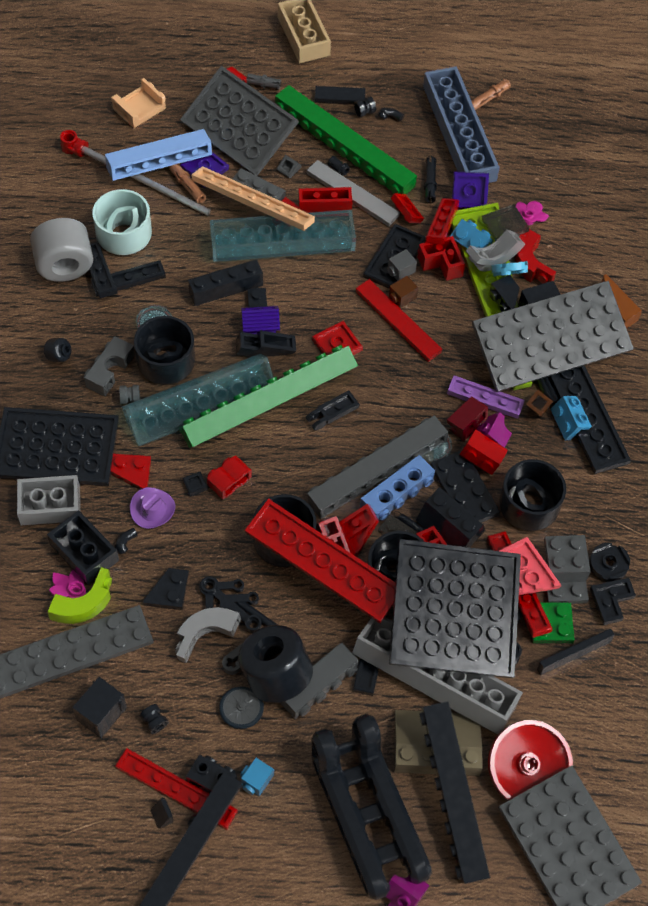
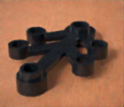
(229, 601)

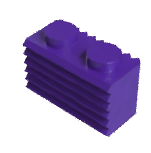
(261, 319)

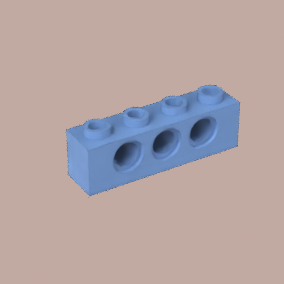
(417, 469)

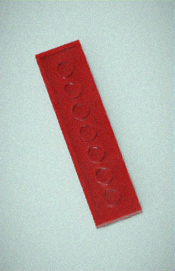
(323, 560)

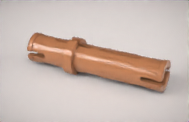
(493, 92)
(183, 178)

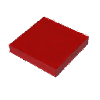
(337, 335)

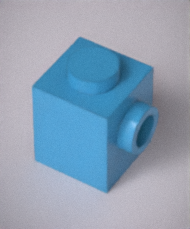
(256, 777)

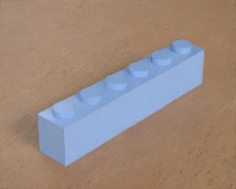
(158, 154)

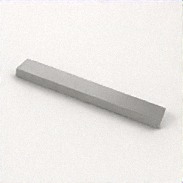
(360, 197)

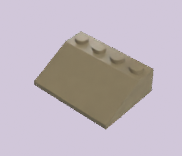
(413, 755)

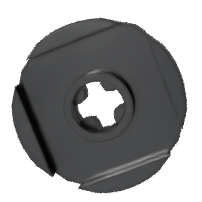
(605, 572)

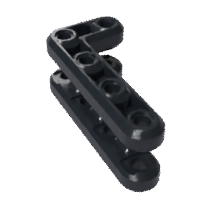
(388, 806)

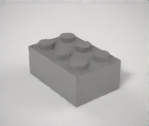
(47, 499)

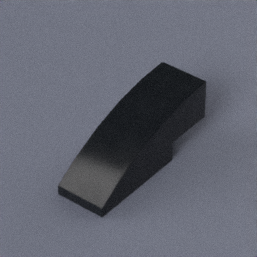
(265, 343)

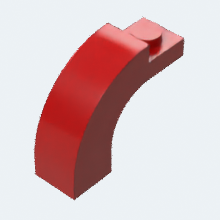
(535, 268)

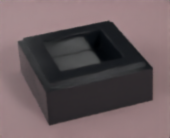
(195, 483)

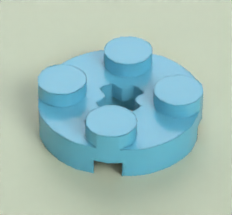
(509, 268)

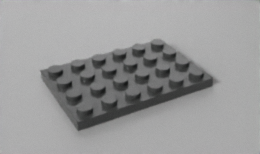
(239, 120)
(569, 842)

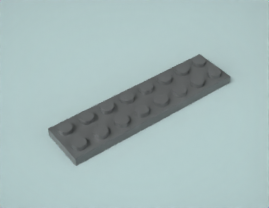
(73, 650)

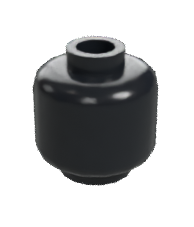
(57, 350)

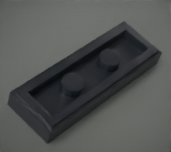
(338, 95)

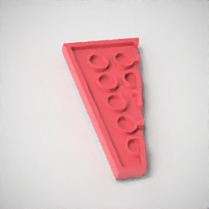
(534, 572)

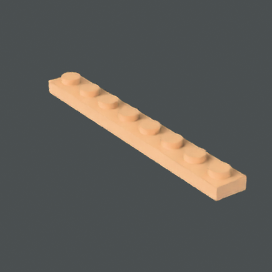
(253, 198)

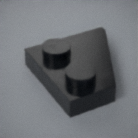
(169, 590)

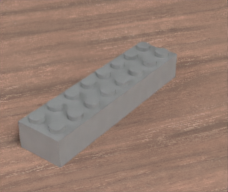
(472, 695)

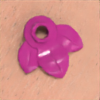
(531, 212)
(65, 585)

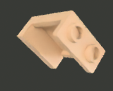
(139, 104)

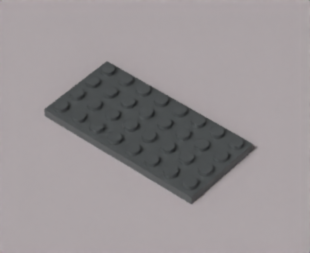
(552, 336)

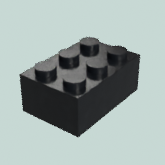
(83, 547)

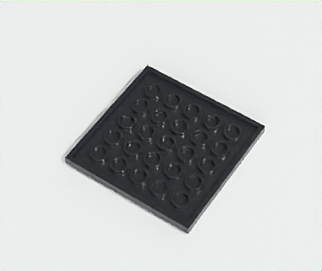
(455, 609)

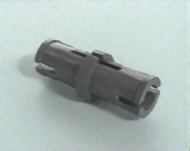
(263, 81)

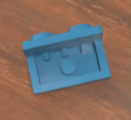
(468, 234)
(570, 416)

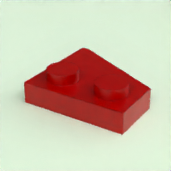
(132, 469)
(358, 528)

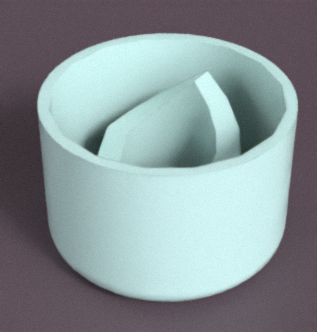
(117, 209)

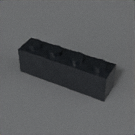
(225, 282)

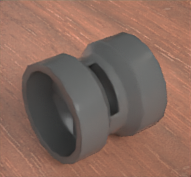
(129, 394)

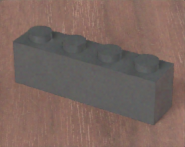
(326, 676)

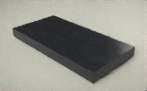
(396, 241)

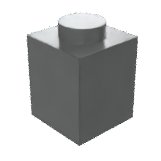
(401, 265)

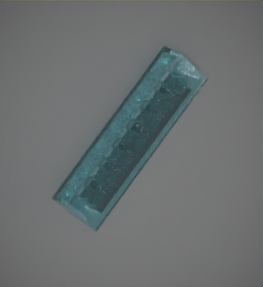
(166, 410)

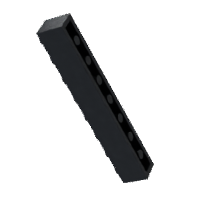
(455, 793)

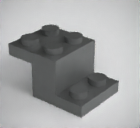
(570, 564)

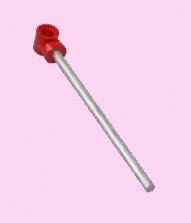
(73, 145)

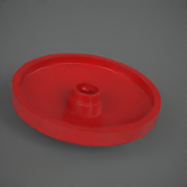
(526, 756)

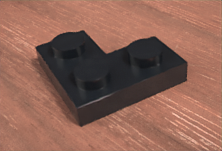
(607, 597)

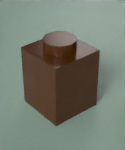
(403, 291)
(539, 403)

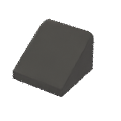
(288, 166)

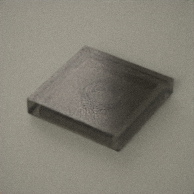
(505, 219)

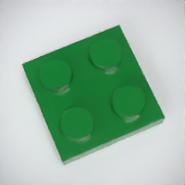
(561, 621)

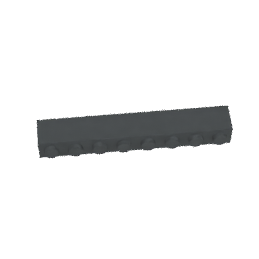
(376, 467)

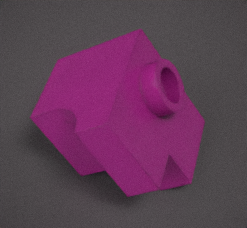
(495, 429)
(404, 892)

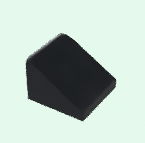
(162, 813)

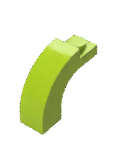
(83, 608)

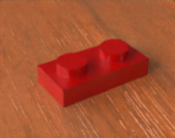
(407, 208)

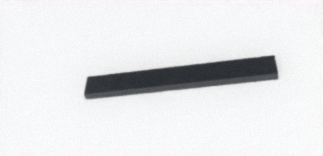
(193, 841)

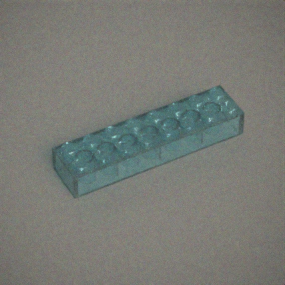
(271, 237)

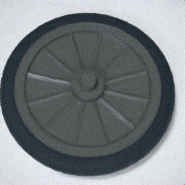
(241, 708)

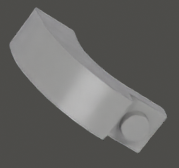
(497, 253)
(203, 622)

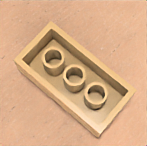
(304, 30)

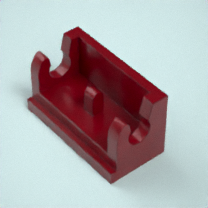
(468, 418)

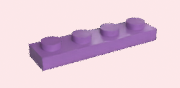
(495, 401)

